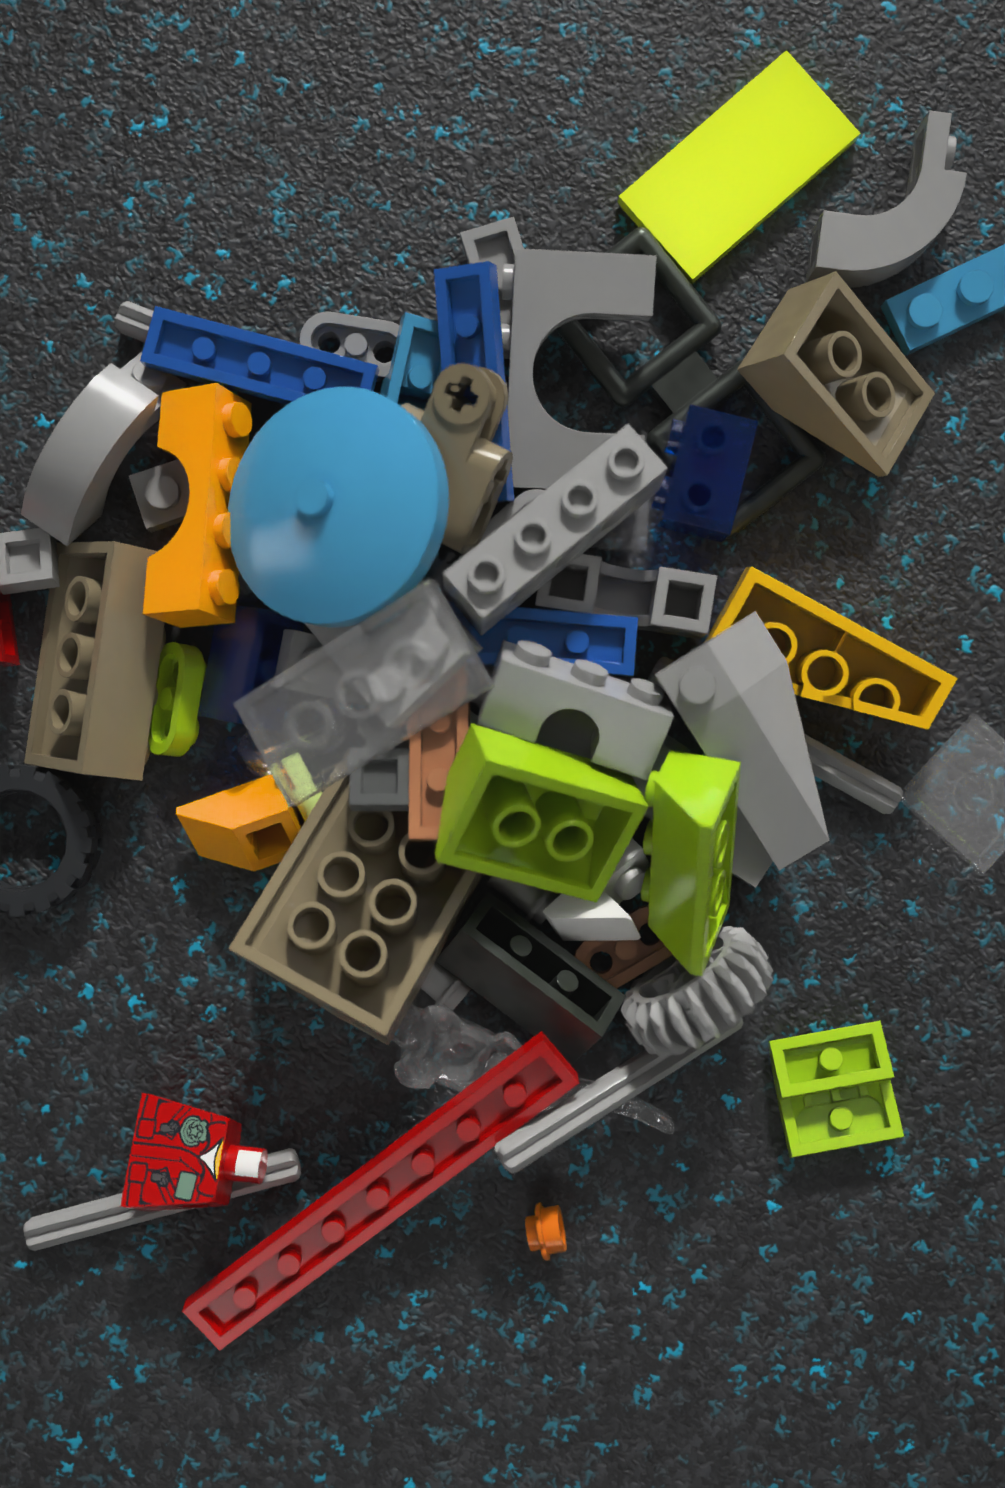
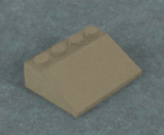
(356, 914)

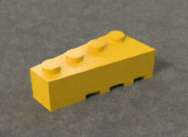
(836, 657)

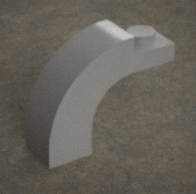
(883, 244)
(89, 445)

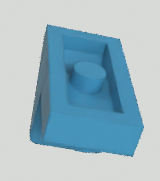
(414, 362)

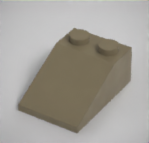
(837, 374)

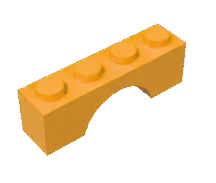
(196, 574)

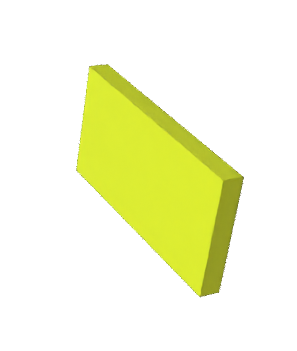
(739, 166)

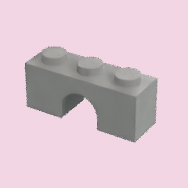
(662, 598)
(533, 685)

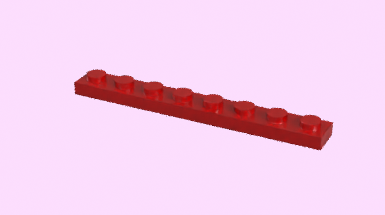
(381, 1190)

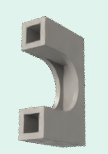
(547, 293)

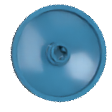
(338, 507)

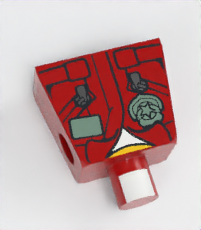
(186, 1158)

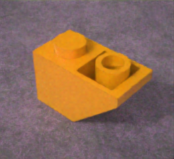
(242, 825)

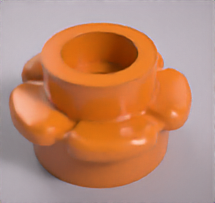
(546, 1230)

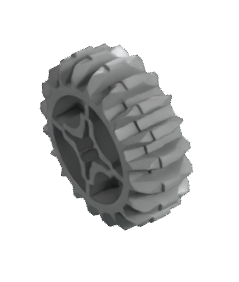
(679, 1010)

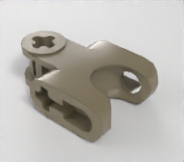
(464, 438)

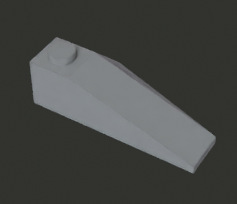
(745, 710)

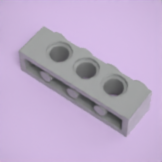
(554, 529)

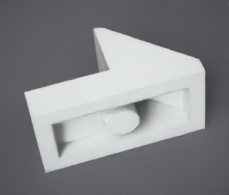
(605, 920)

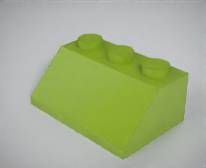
(536, 814)
(690, 853)

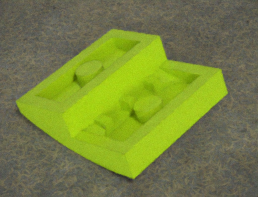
(835, 1089)

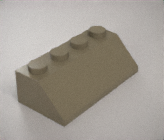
(96, 665)

